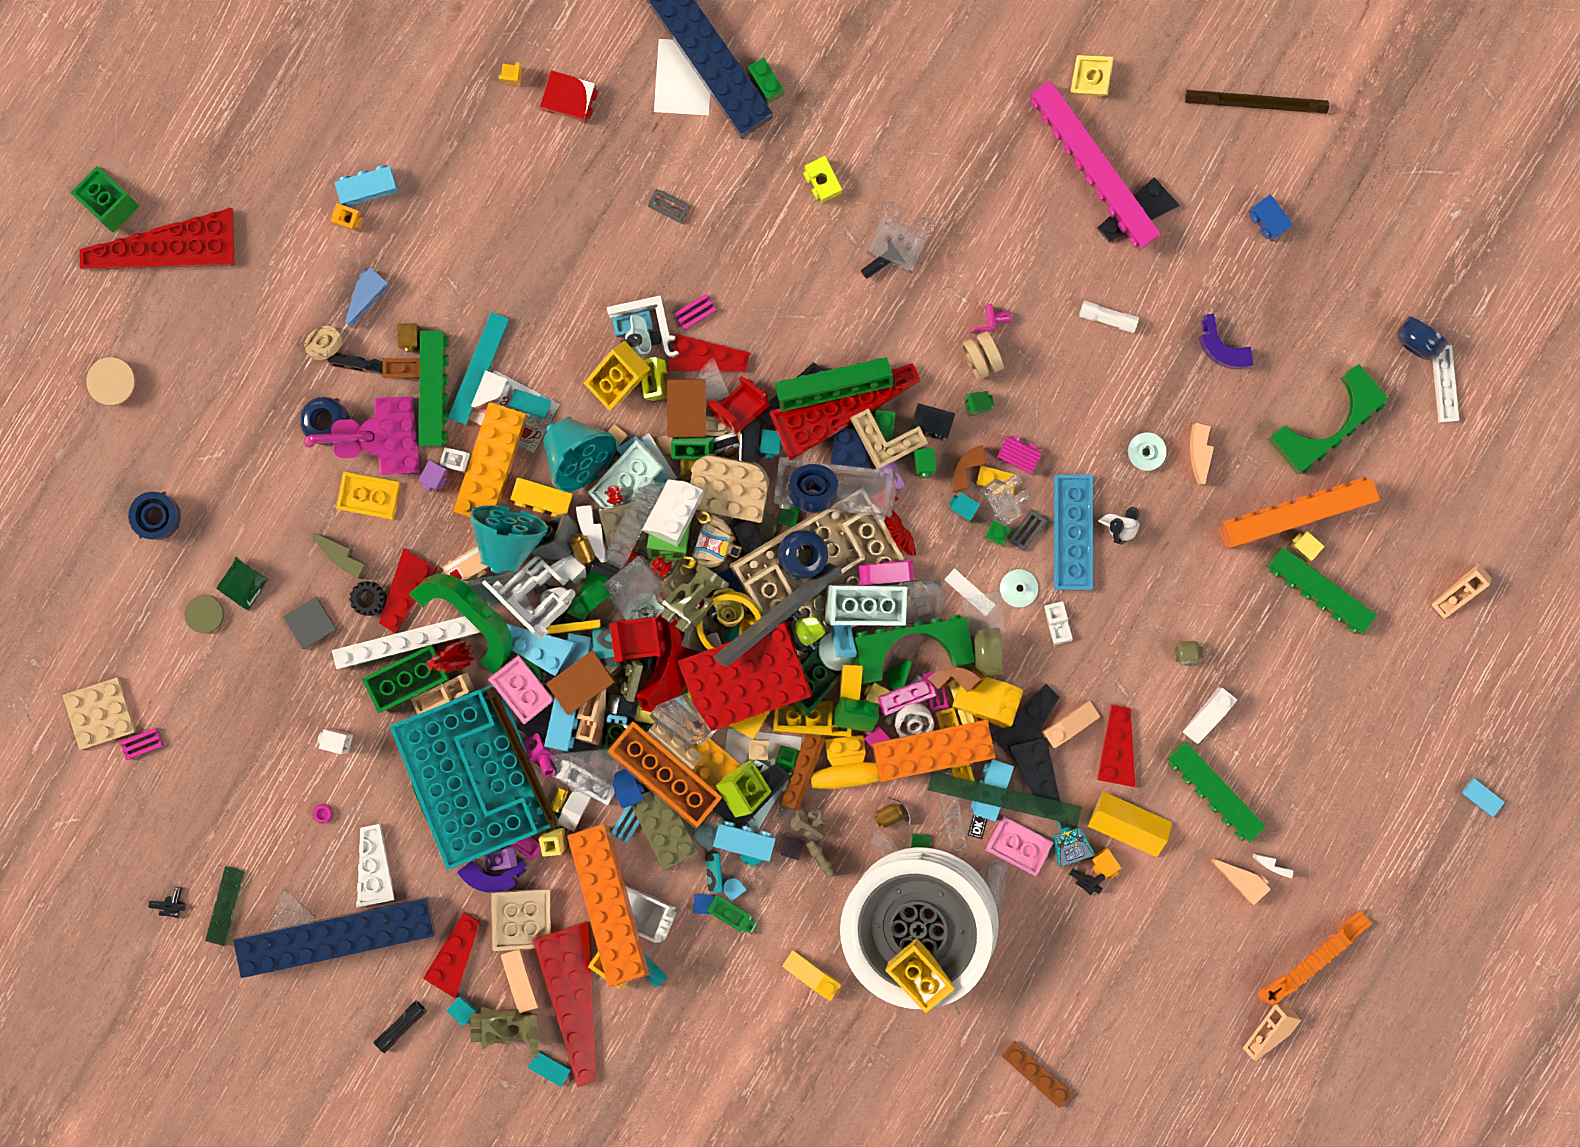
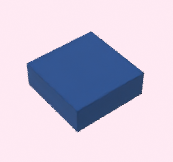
(702, 902)

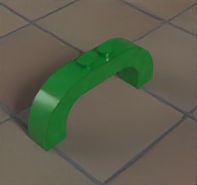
(475, 610)

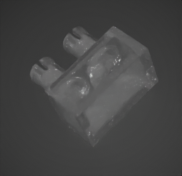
(1002, 502)

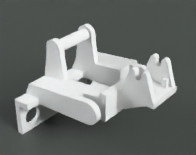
(538, 572)

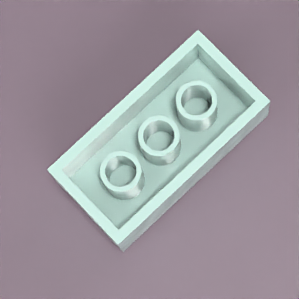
(865, 604)

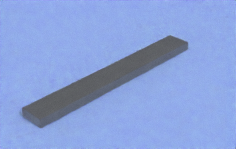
(777, 615)

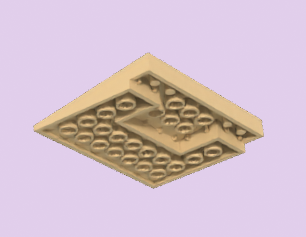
(850, 542)

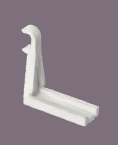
(643, 305)

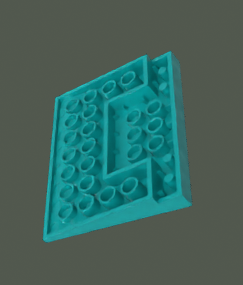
(468, 778)

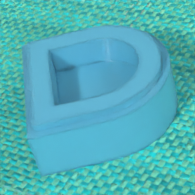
(733, 888)

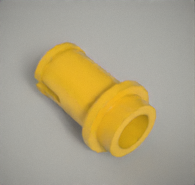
(559, 799)

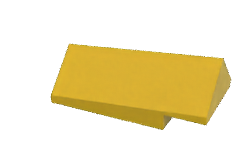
(818, 722)
(1130, 824)

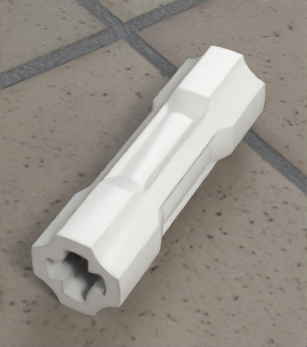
(1107, 316)

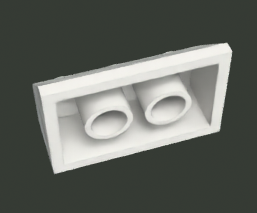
(673, 511)

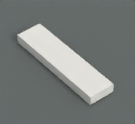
(1446, 386)

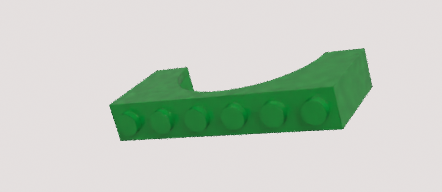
(1363, 400)
(950, 634)

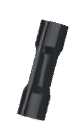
(400, 1026)

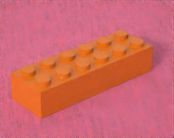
(933, 750)
(664, 774)

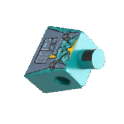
(1070, 845)

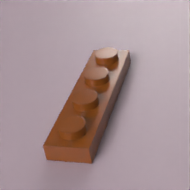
(802, 772)
(1036, 1074)

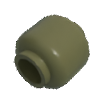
(1188, 653)

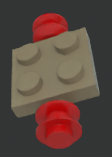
(613, 515)
(675, 575)

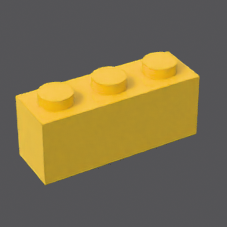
(541, 497)

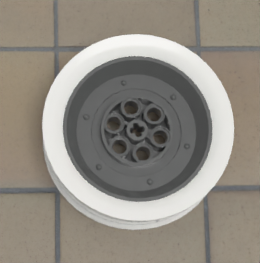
(921, 881)

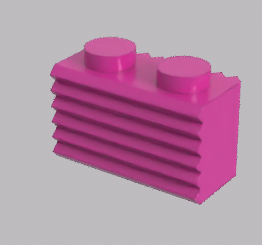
(1019, 454)

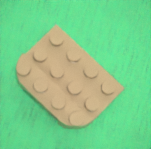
(731, 487)

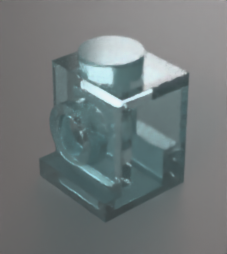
(705, 836)

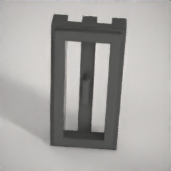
(683, 213)
(1018, 542)

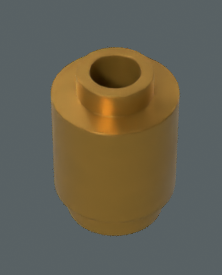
(582, 549)
(888, 815)

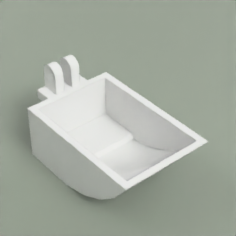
(651, 915)

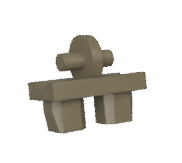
(811, 822)

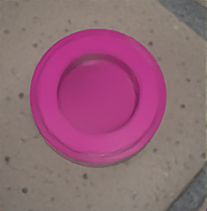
(322, 813)

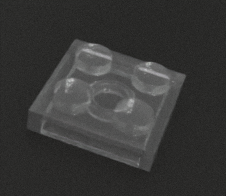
(983, 612)

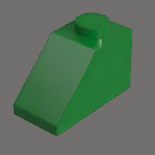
(978, 403)

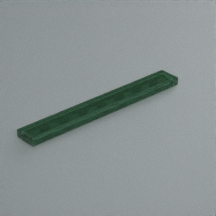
(1004, 798)

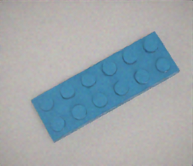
(1073, 532)

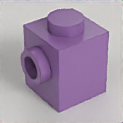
(433, 476)

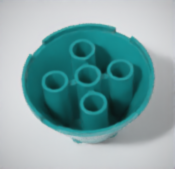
(577, 453)
(505, 536)

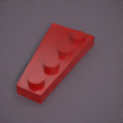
(696, 353)
(408, 575)
(1117, 751)
(450, 963)

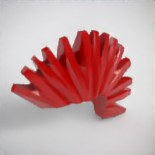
(900, 534)

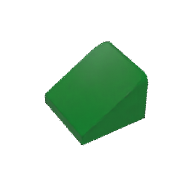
(786, 758)
(920, 840)

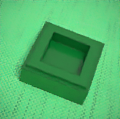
(788, 517)

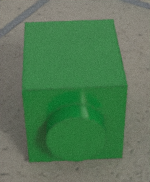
(997, 533)
(594, 596)

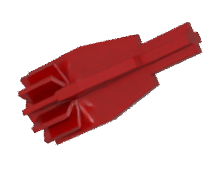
(453, 657)

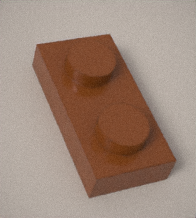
(401, 367)

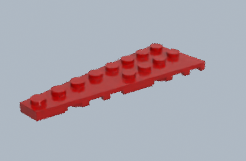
(192, 242)
(812, 424)
(565, 968)

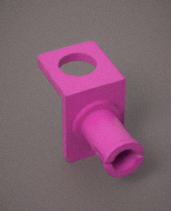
(991, 319)
(540, 755)

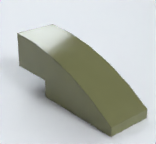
(341, 556)

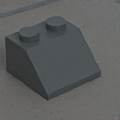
(557, 540)

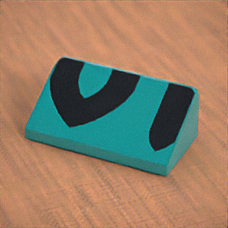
(603, 645)
(714, 872)

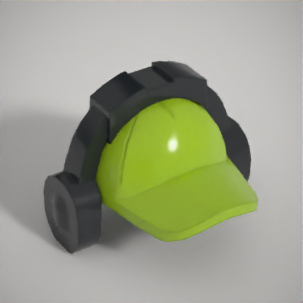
(805, 632)

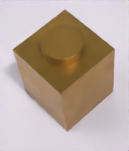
(408, 336)

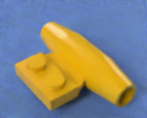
(847, 766)

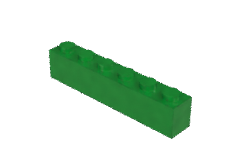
(834, 384)
(432, 389)
(1320, 590)
(1216, 792)

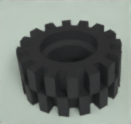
(356, 598)

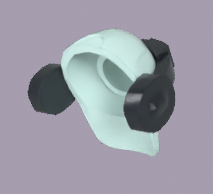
(639, 338)

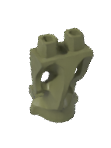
(687, 606)
(496, 1028)

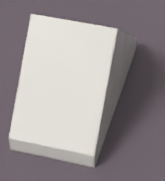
(455, 460)
(573, 810)

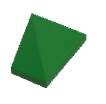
(898, 675)

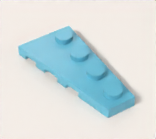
(548, 653)

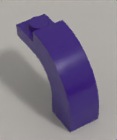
(1220, 353)
(483, 881)

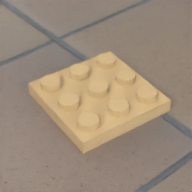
(99, 713)
(519, 918)

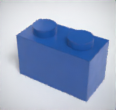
(1270, 218)
(627, 788)

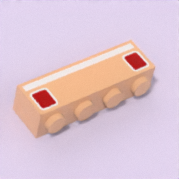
(466, 566)

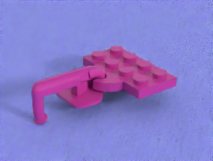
(392, 436)

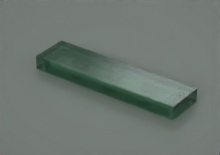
(225, 905)

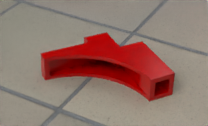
(666, 679)

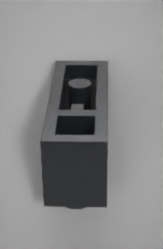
(619, 705)

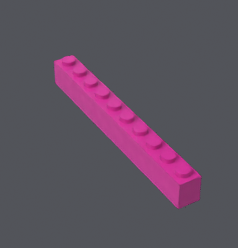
(1094, 165)

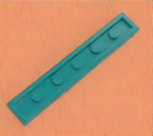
(479, 364)

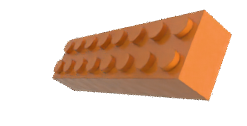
(1304, 511)
(608, 905)

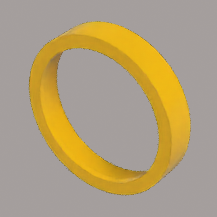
(729, 595)

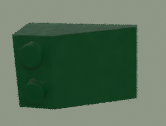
(820, 681)

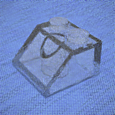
(923, 600)

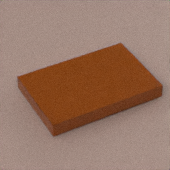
(686, 407)
(580, 682)

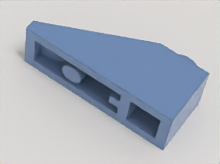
(366, 293)

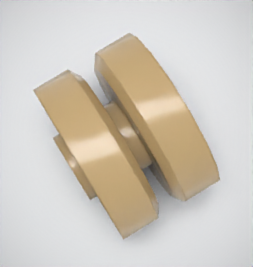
(982, 355)

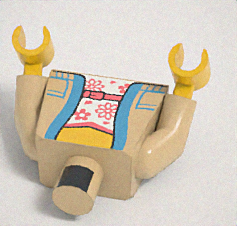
(713, 543)

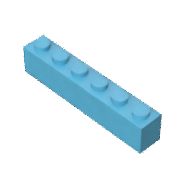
(562, 725)

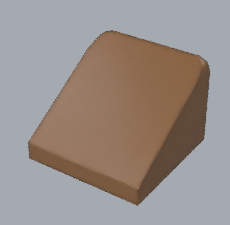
(664, 444)

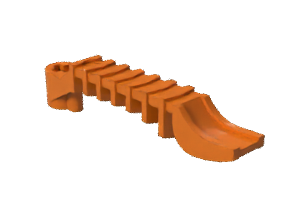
(1286, 984)

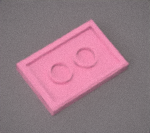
(521, 689)
(1019, 846)

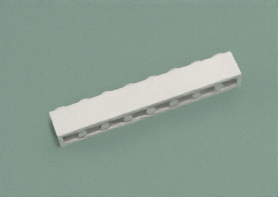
(403, 642)

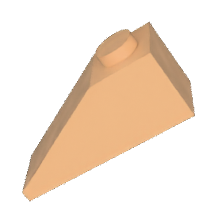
(1462, 591)
(1070, 724)
(1247, 883)
(1273, 1030)

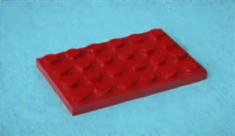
(753, 684)

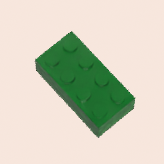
(404, 680)

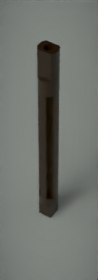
(1256, 101)

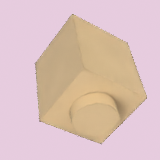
(758, 749)

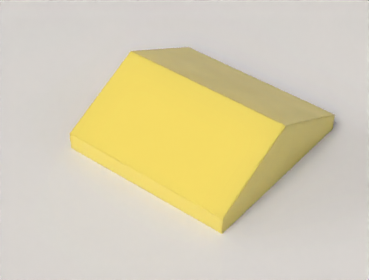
(1092, 75)

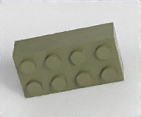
(664, 830)

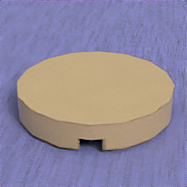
(323, 343)

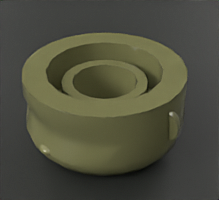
(988, 652)

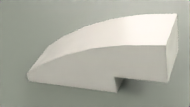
(592, 530)

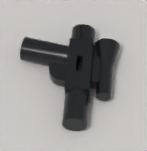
(1088, 882)
(170, 905)

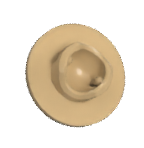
(110, 381)

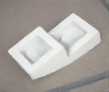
(1058, 623)
(1269, 863)

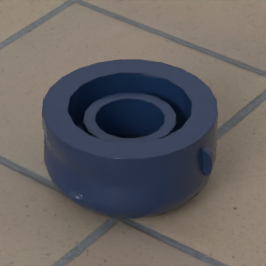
(1421, 339)
(315, 408)
(813, 478)
(140, 510)
(787, 554)

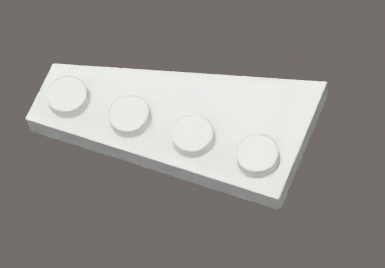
(374, 873)

